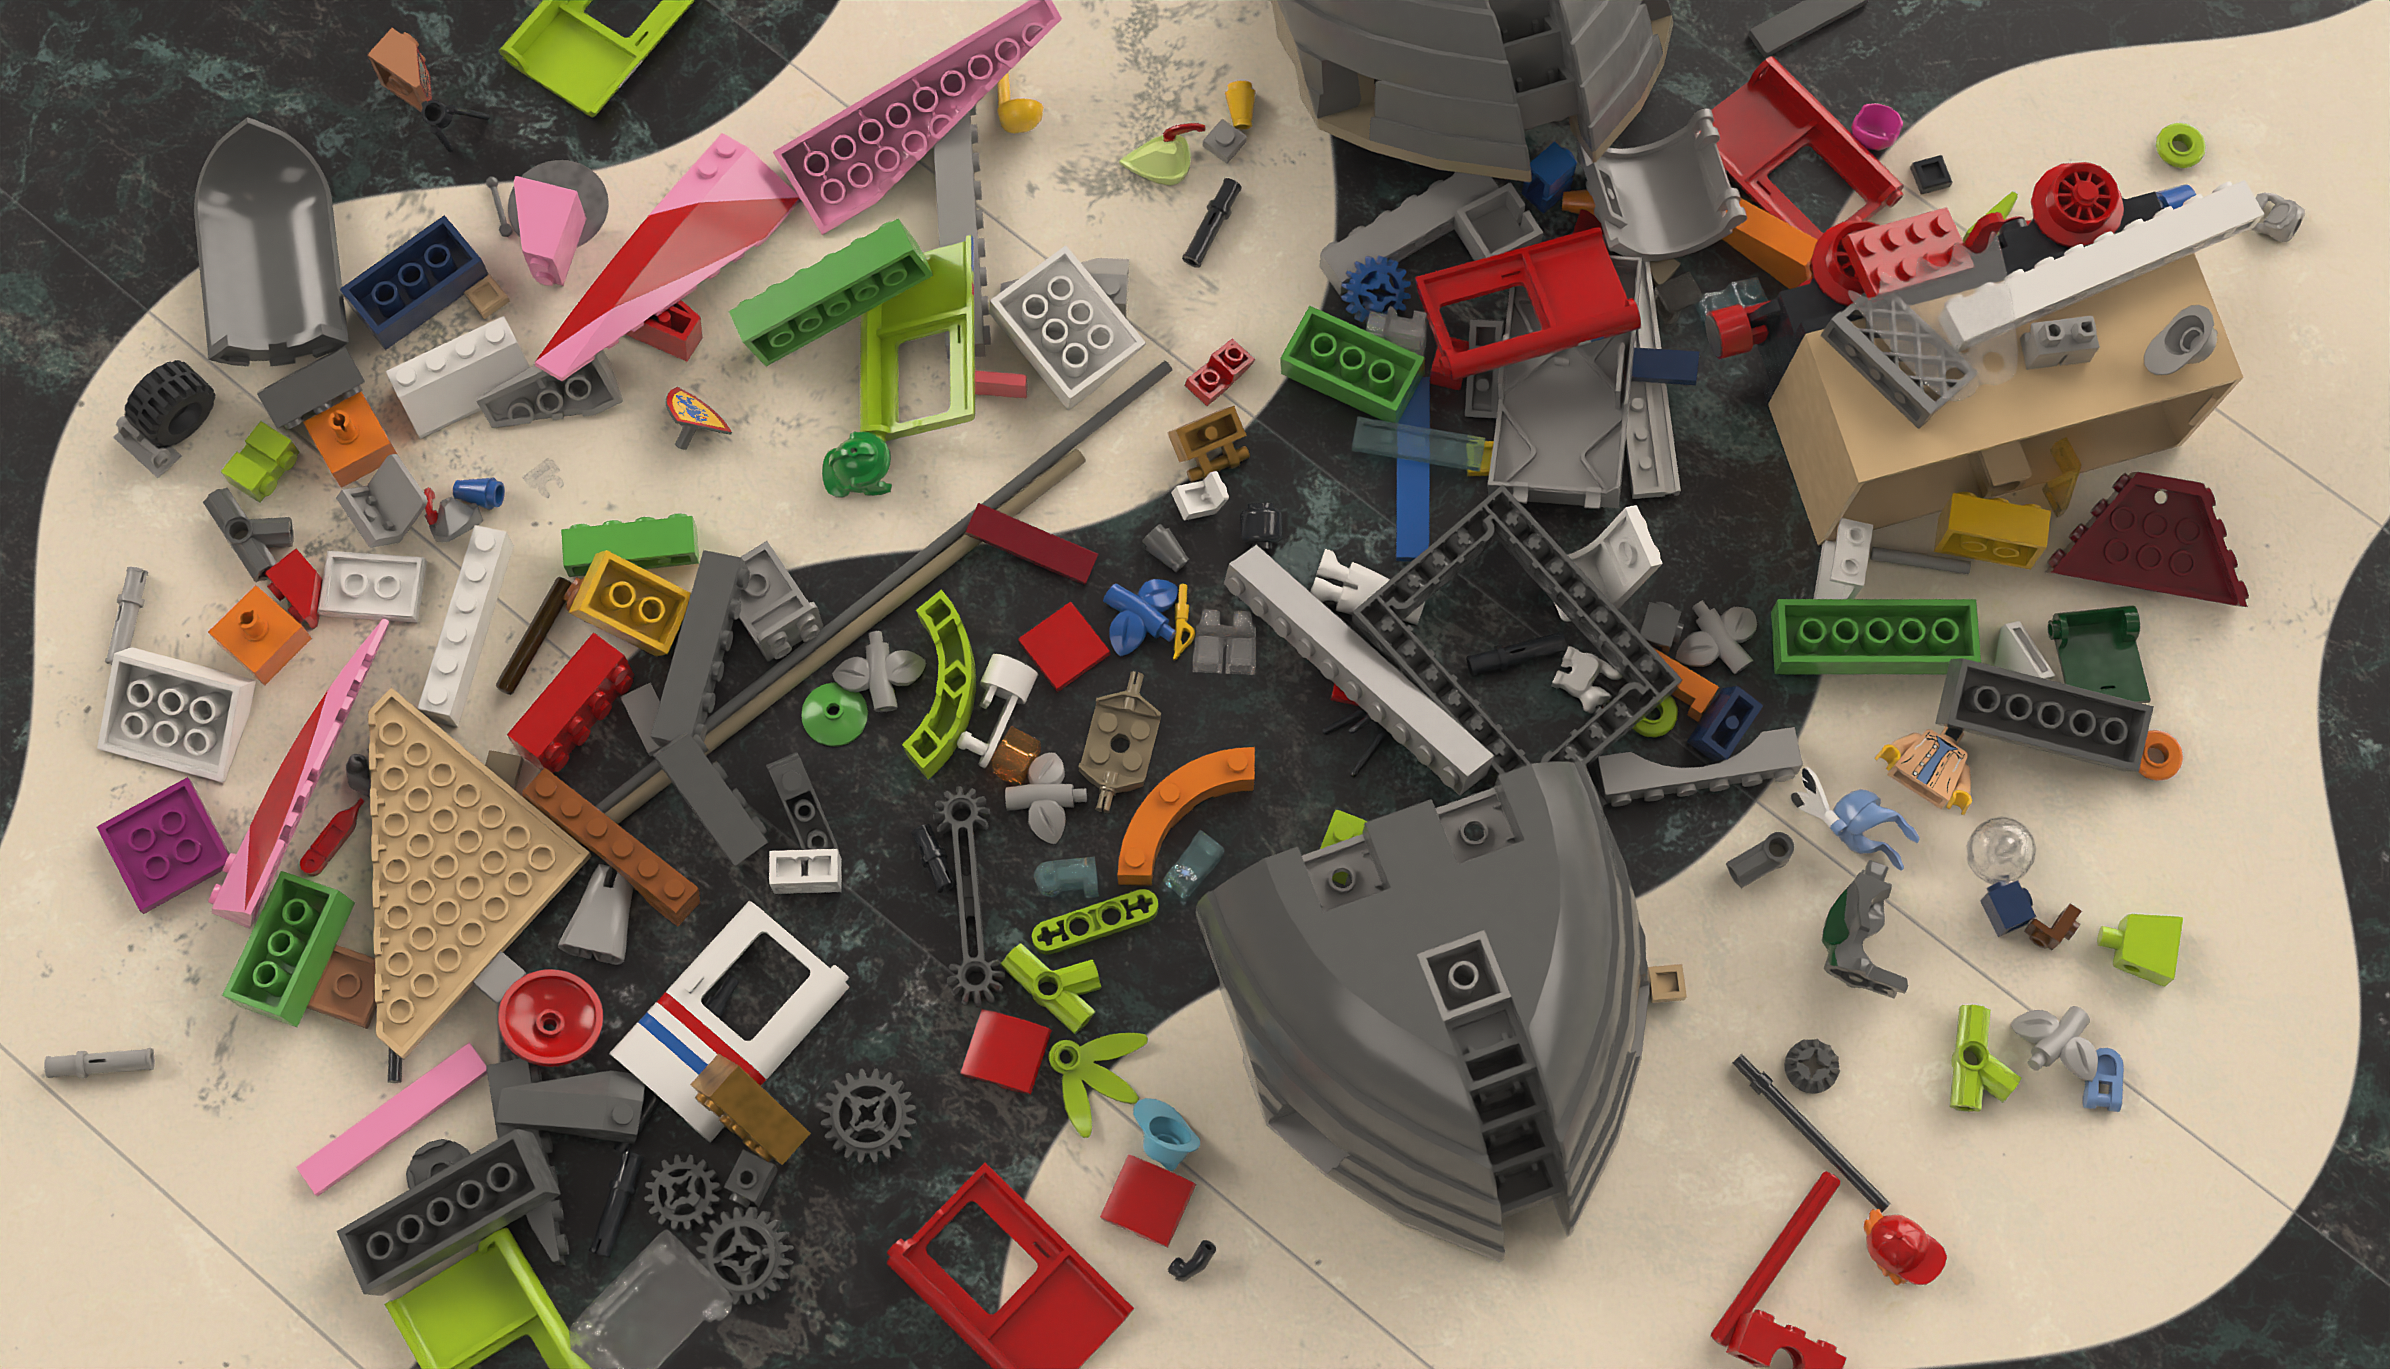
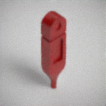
(330, 840)

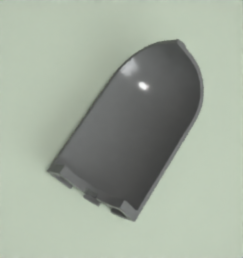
(267, 250)

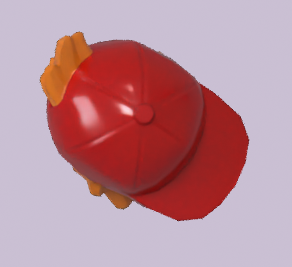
(1903, 1249)

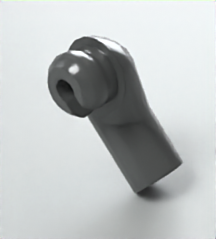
(358, 774)

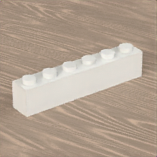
(466, 626)

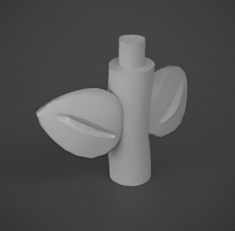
(1719, 638)
(879, 672)
(1045, 797)
(2058, 1040)

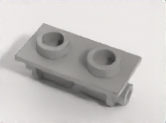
(153, 458)

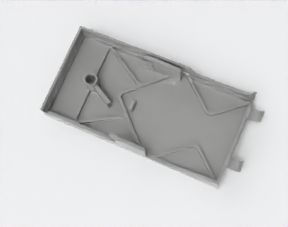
(1565, 412)

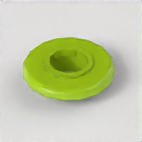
(2189, 136)
(1664, 724)

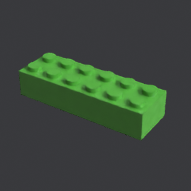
(831, 292)
(1873, 635)

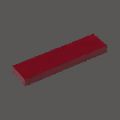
(1031, 544)

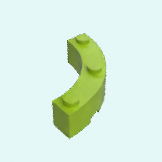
(955, 690)

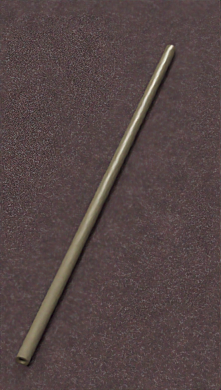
(849, 634)

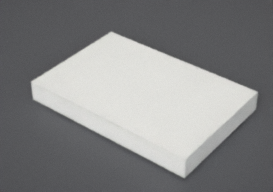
(372, 586)

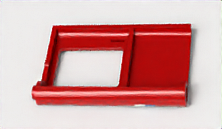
(1773, 121)
(1568, 286)
(1049, 1320)

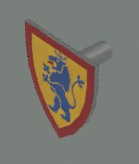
(692, 414)

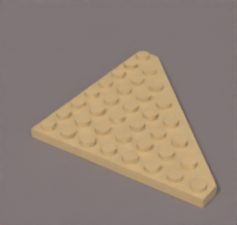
(453, 869)

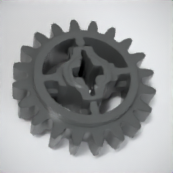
(878, 1105)
(743, 1242)

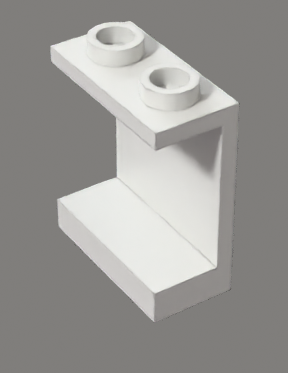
(1844, 562)

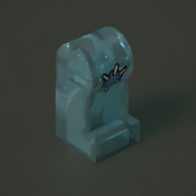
(1194, 865)
(1066, 875)

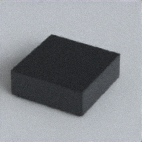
(1931, 174)

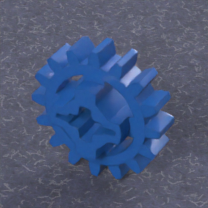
(1376, 278)

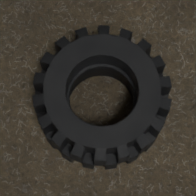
(169, 404)

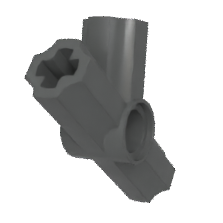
(261, 533)

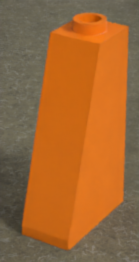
(1774, 246)

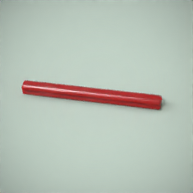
(1776, 1256)

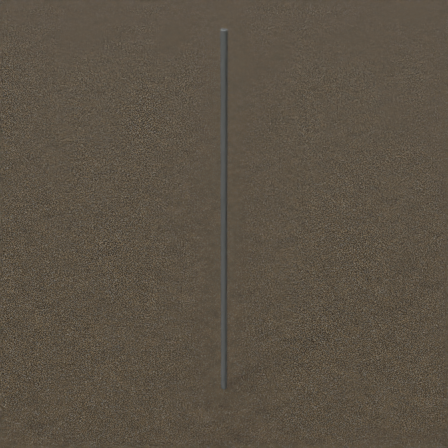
(903, 572)

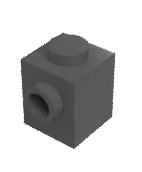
(1661, 626)
(750, 1180)

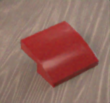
(1006, 1051)
(1148, 1200)

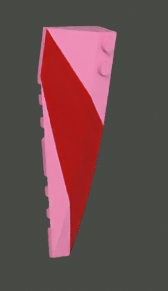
(289, 793)

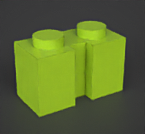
(261, 462)

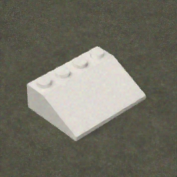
(1066, 327)
(174, 713)

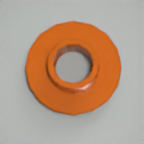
(2172, 756)

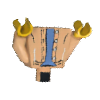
(1931, 767)

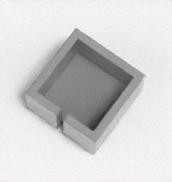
(1492, 226)

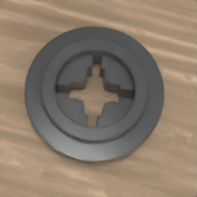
(1799, 1074)

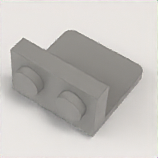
(386, 505)

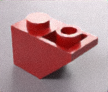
(299, 584)

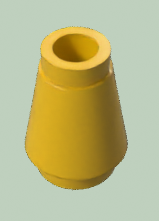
(1241, 101)

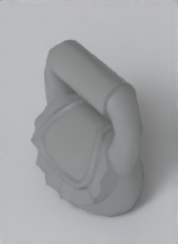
(2283, 218)

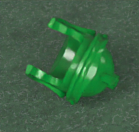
(857, 471)

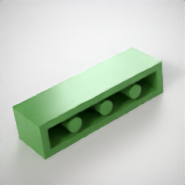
(644, 543)

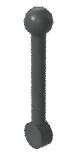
(505, 229)

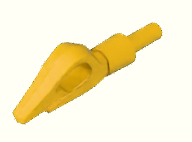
(1181, 624)

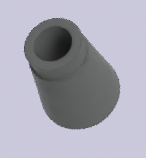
(1165, 547)

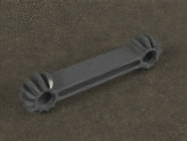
(968, 896)

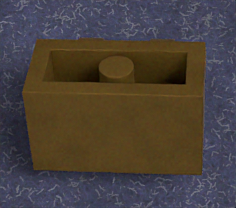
(1206, 435)

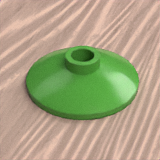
(838, 728)

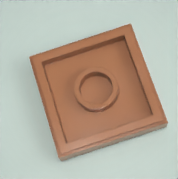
(347, 988)

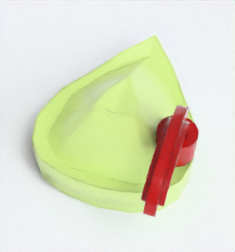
(1164, 157)

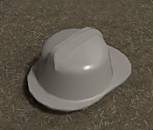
(2183, 341)

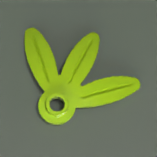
(1097, 1077)

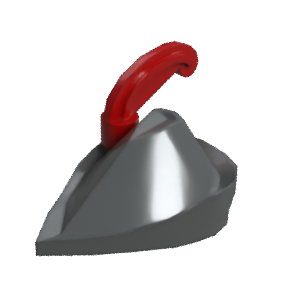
(452, 517)

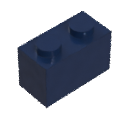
(1725, 723)

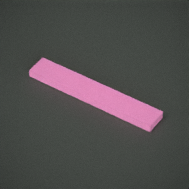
(392, 1119)

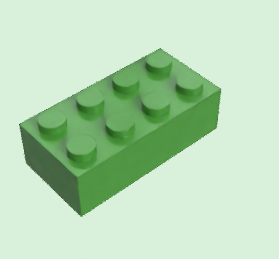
(1352, 365)
(288, 948)

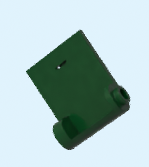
(2101, 651)

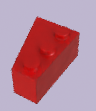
(672, 331)

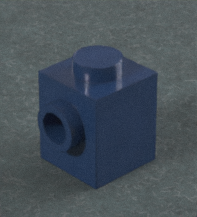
(2008, 907)

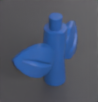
(1140, 614)

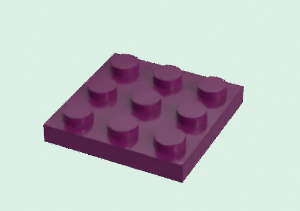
(165, 845)

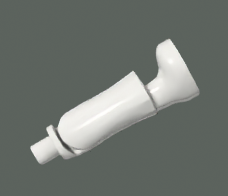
(1358, 585)

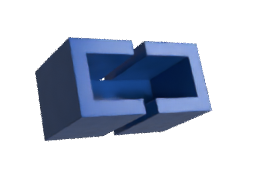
(1550, 177)

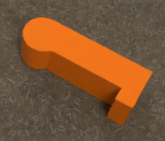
(1693, 689)

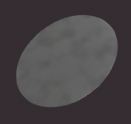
(573, 177)

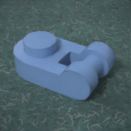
(2109, 1072)

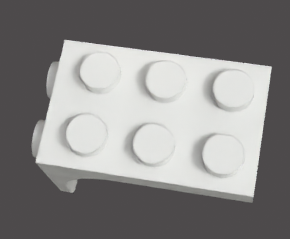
(1619, 558)

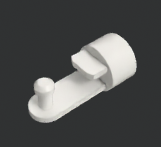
(1006, 679)

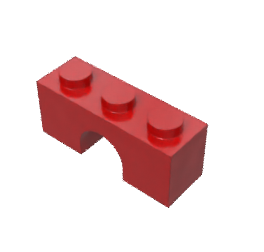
(1759, 1338)

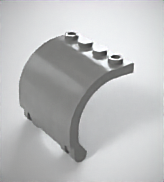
(1665, 194)

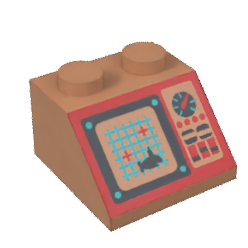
(402, 68)

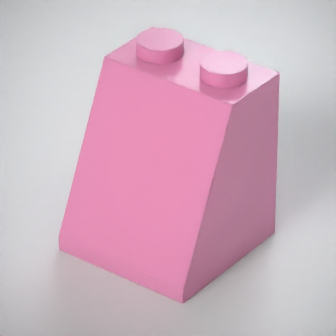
(549, 228)

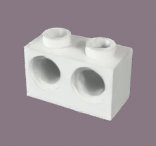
(805, 871)

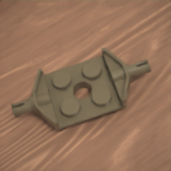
(1114, 717)

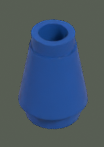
(483, 491)

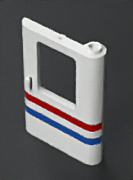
(683, 1036)

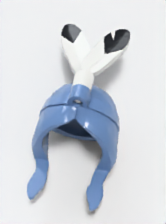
(1852, 817)

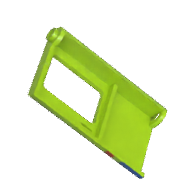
(924, 310)

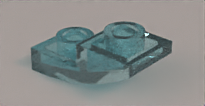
(1743, 292)

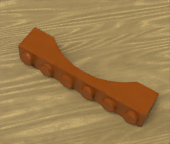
(649, 874)

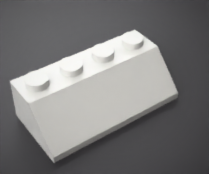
(448, 379)

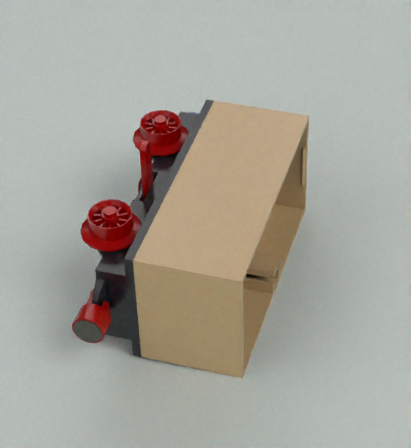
(1875, 467)

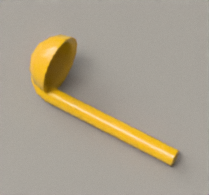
(1017, 114)

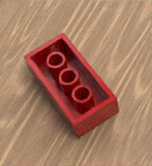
(572, 704)

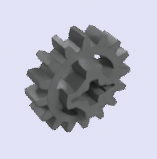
(674, 1204)

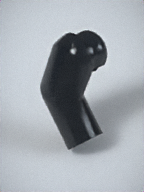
(1197, 1263)

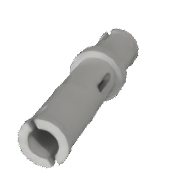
(128, 610)
(84, 1064)

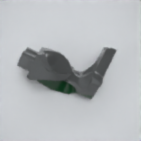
(1850, 921)

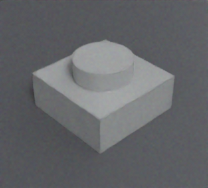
(1224, 141)

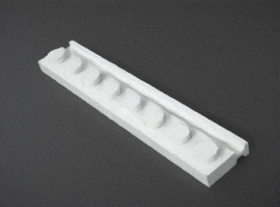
(1649, 426)

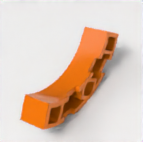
(1174, 798)

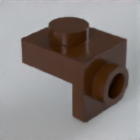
(2063, 927)

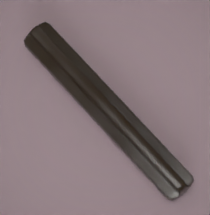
(533, 637)

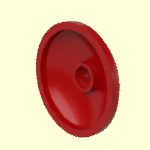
(551, 999)

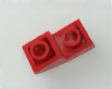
(1221, 371)

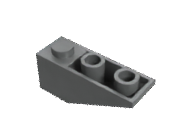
(801, 803)

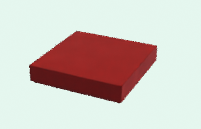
(1064, 646)

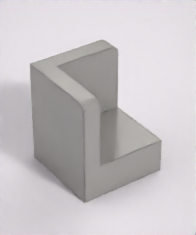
(498, 977)

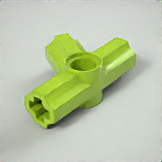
(1070, 983)
(1987, 1074)

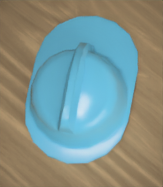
(1165, 1132)

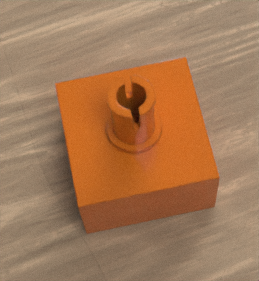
(350, 439)
(260, 635)

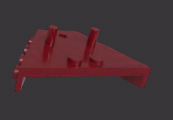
(2154, 545)

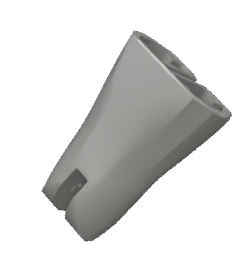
(600, 919)

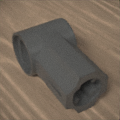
(1759, 861)

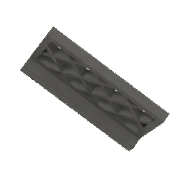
(1883, 368)

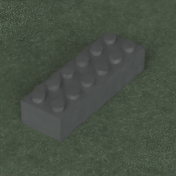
(2044, 715)
(448, 1212)

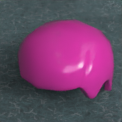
(1877, 126)

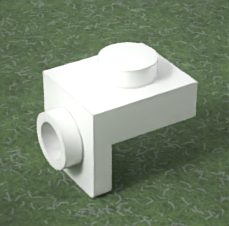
(1201, 497)

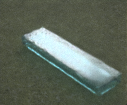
(1418, 444)

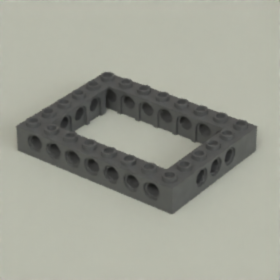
(1506, 520)

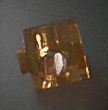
(1015, 755)

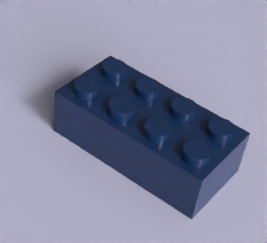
(414, 282)

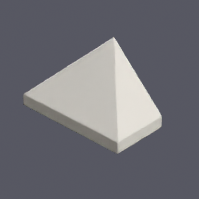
(2019, 653)

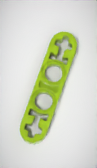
(1097, 927)

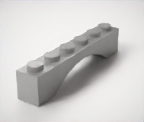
(1632, 777)

